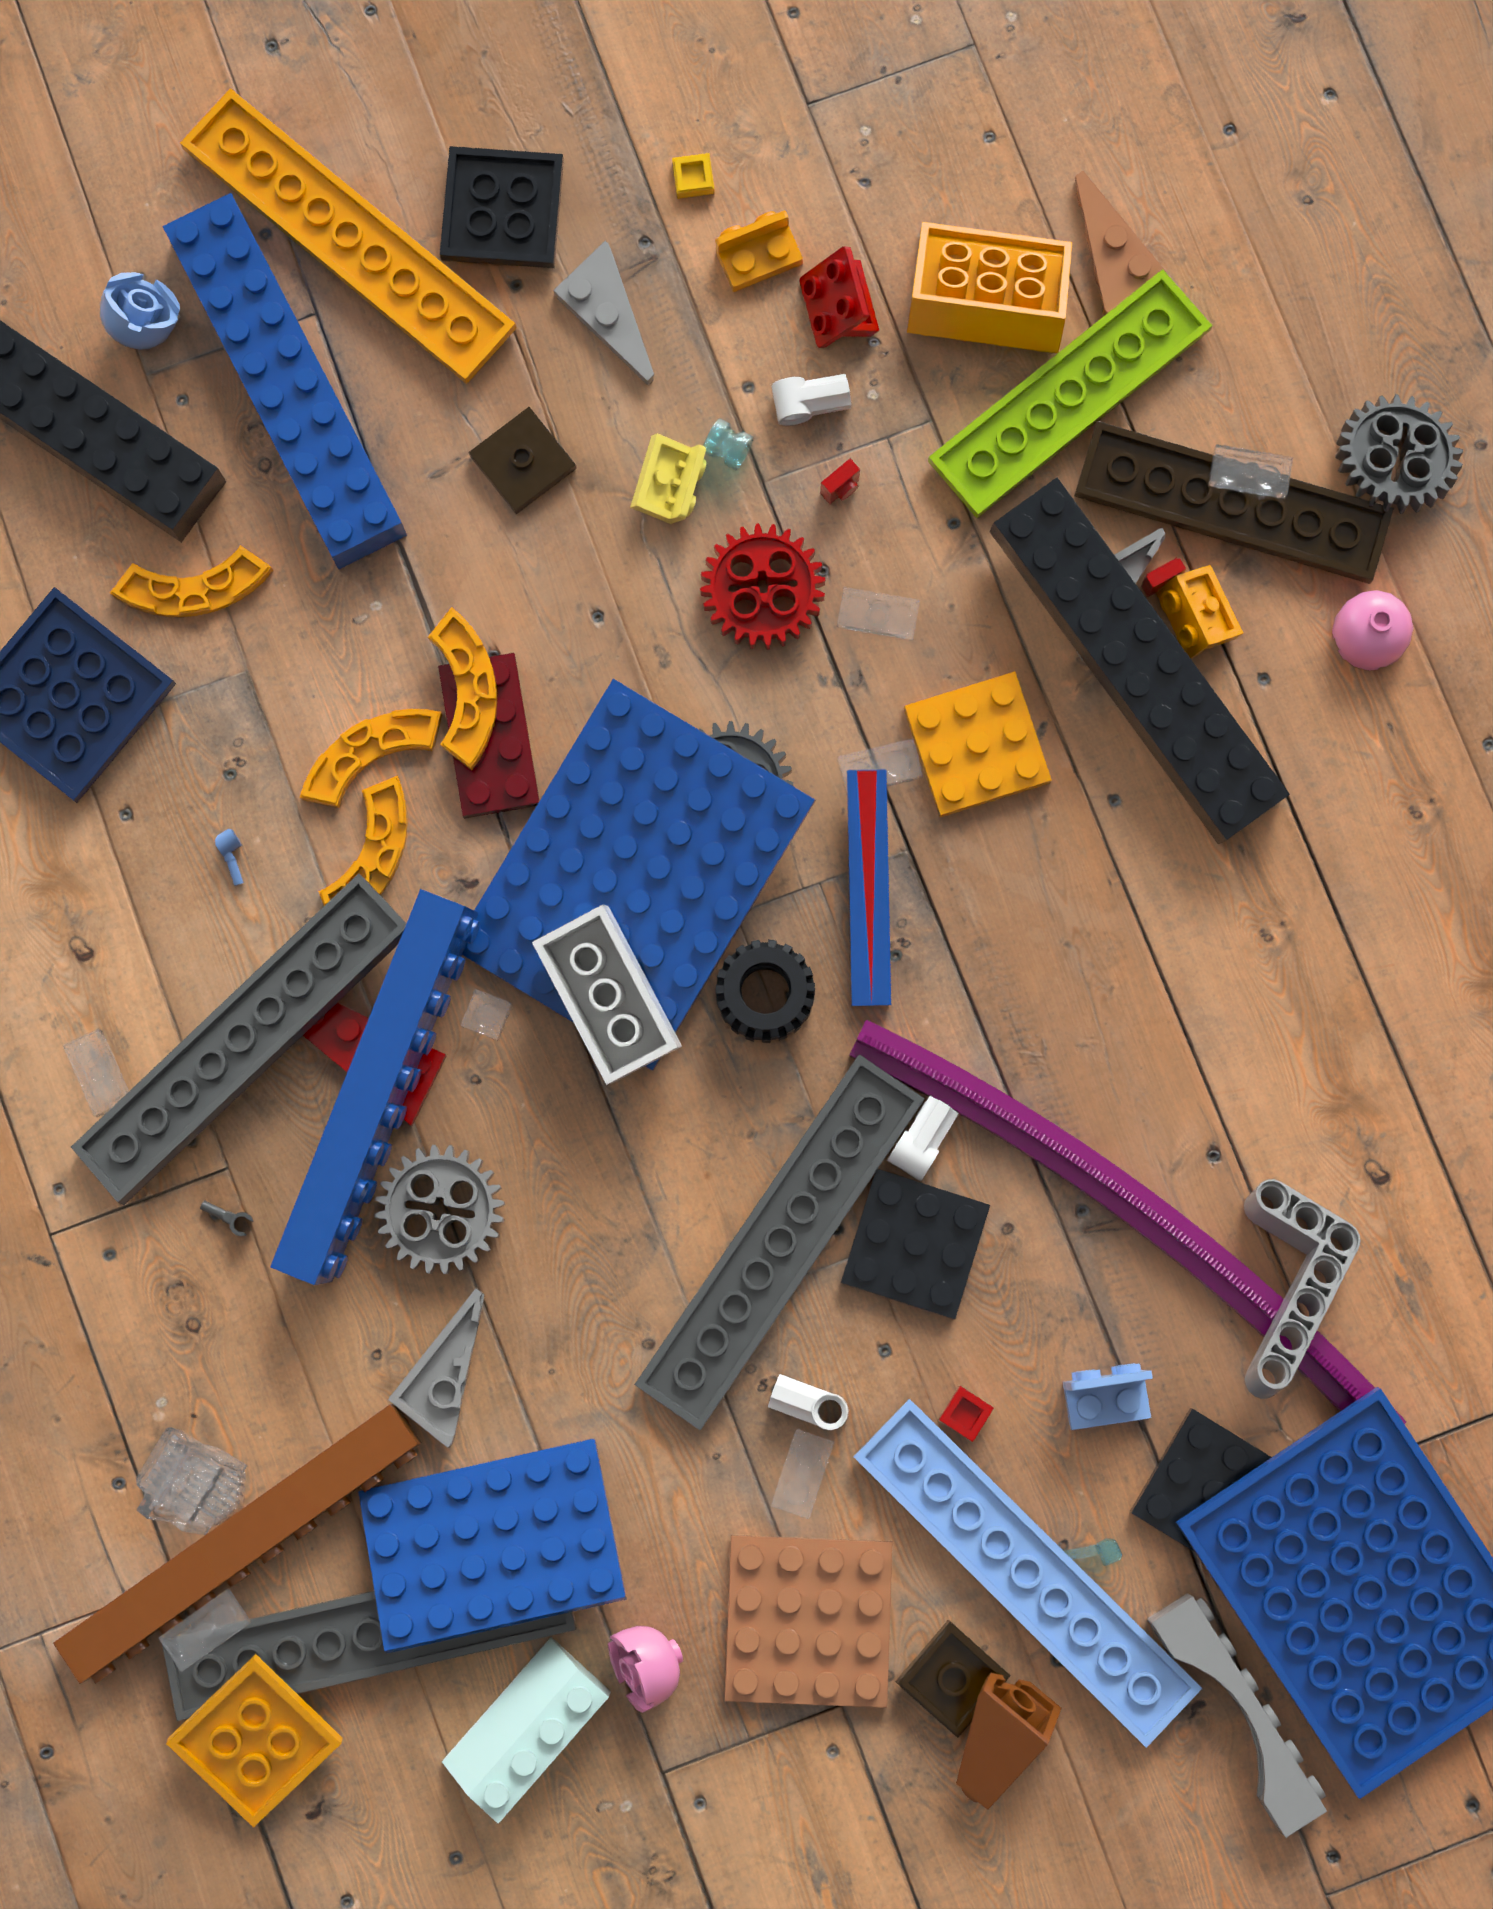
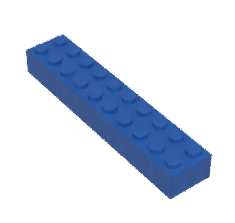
(285, 381)
(376, 1089)

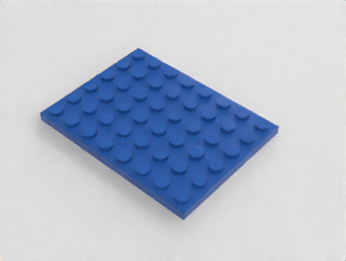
(657, 831)
(1358, 1588)

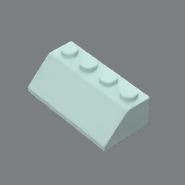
(525, 1729)

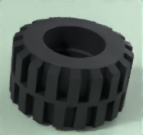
(765, 957)

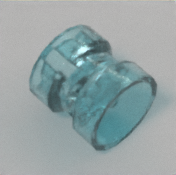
(725, 443)

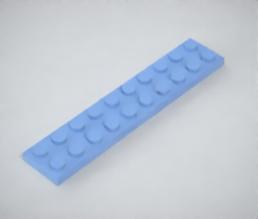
(1028, 1573)

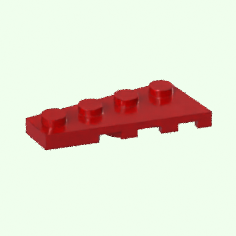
(338, 1038)

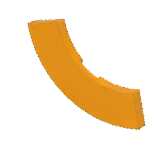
(196, 594)
(475, 688)
(363, 745)
(384, 838)

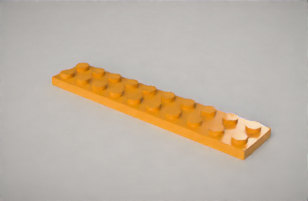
(348, 236)

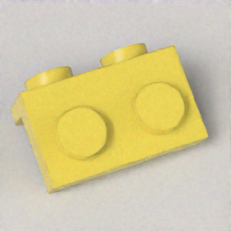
(669, 479)

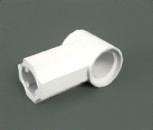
(801, 399)
(919, 1145)
(804, 1402)

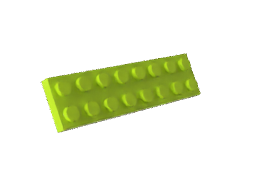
(1069, 393)

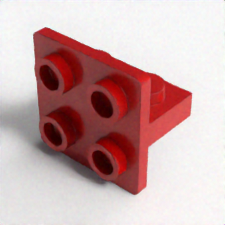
(838, 299)

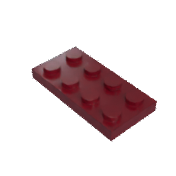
(506, 772)

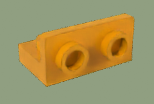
(758, 250)
(1199, 611)

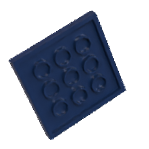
(73, 694)

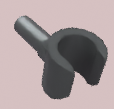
(226, 1216)

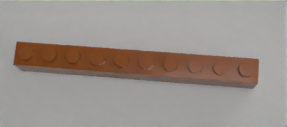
(237, 1543)

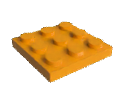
(977, 744)
(254, 1740)

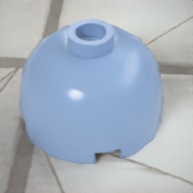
(138, 311)

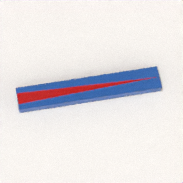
(868, 887)

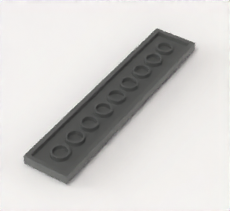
(240, 1039)
(779, 1242)
(330, 1647)

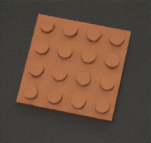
(808, 1621)

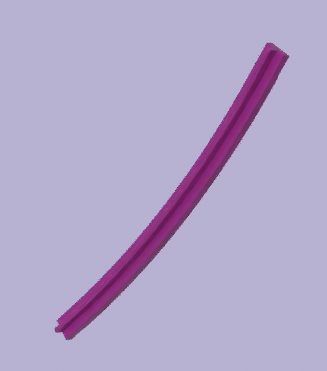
(1111, 1189)

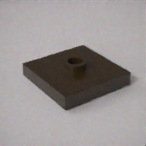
(522, 460)
(949, 1677)

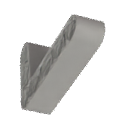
(1305, 1288)

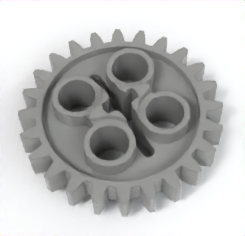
(446, 1174)

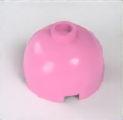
(1372, 630)
(646, 1664)

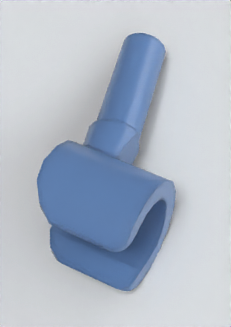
(226, 844)

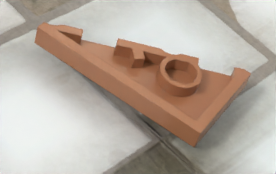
(1118, 254)

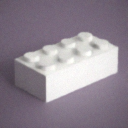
(607, 994)

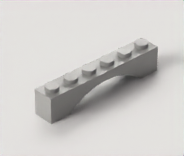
(1281, 1785)

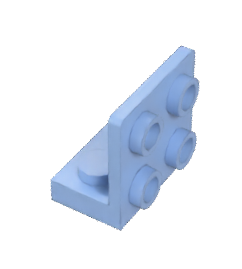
(1107, 1399)

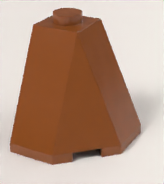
(1004, 1737)

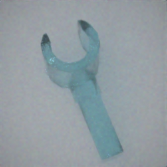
(1106, 1549)

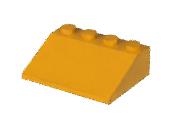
(990, 287)

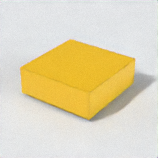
(693, 175)

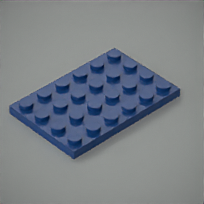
(491, 1546)

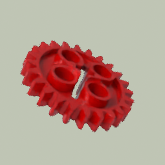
(759, 552)

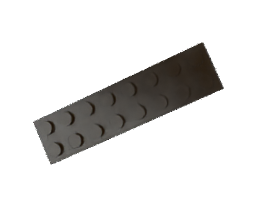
(1172, 487)

